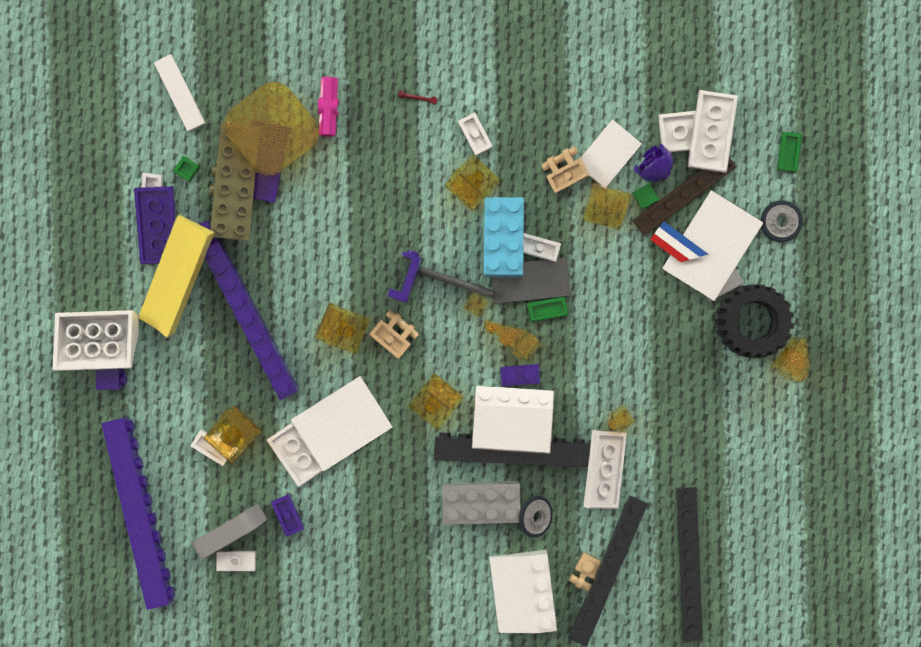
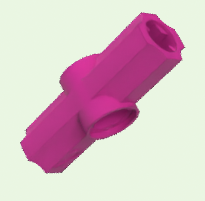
(328, 106)

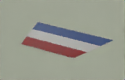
(676, 244)

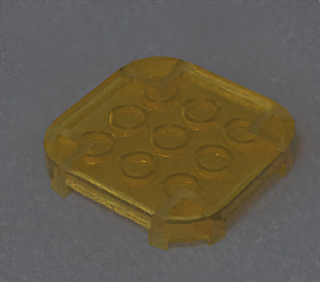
(271, 128)

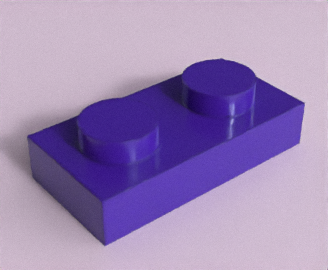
(520, 375)
(287, 515)

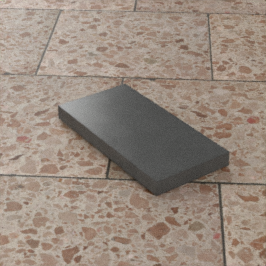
(539, 281)

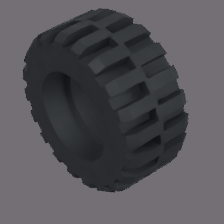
(780, 321)

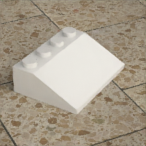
(95, 340)
(512, 419)
(523, 592)

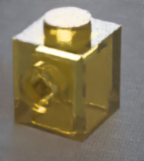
(619, 418)

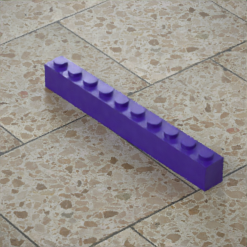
(249, 318)
(137, 512)

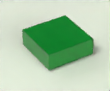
(186, 168)
(645, 196)

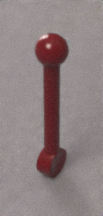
(401, 94)

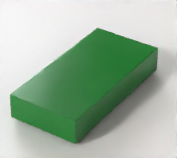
(789, 152)
(547, 309)

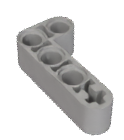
(229, 531)

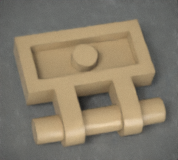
(568, 174)
(390, 338)
(587, 566)

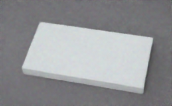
(712, 131)
(605, 469)

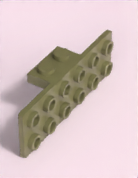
(231, 191)

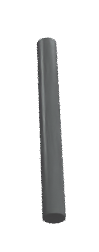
(457, 282)

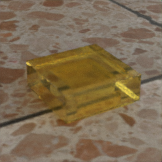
(476, 304)

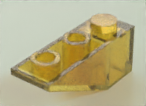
(519, 339)

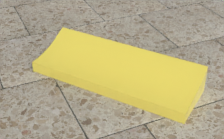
(175, 275)

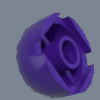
(657, 162)

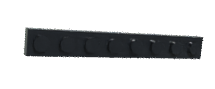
(689, 564)
(607, 571)

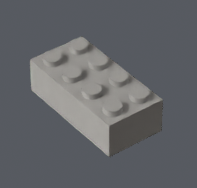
(481, 502)

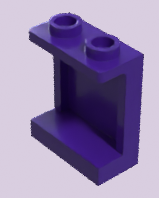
(411, 277)

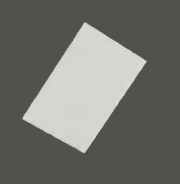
(725, 235)
(341, 423)

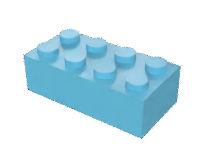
(504, 237)

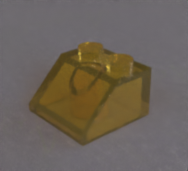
(472, 182)
(606, 206)
(342, 328)
(793, 360)
(435, 401)
(232, 434)

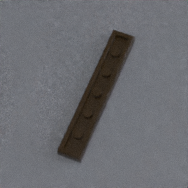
(679, 198)

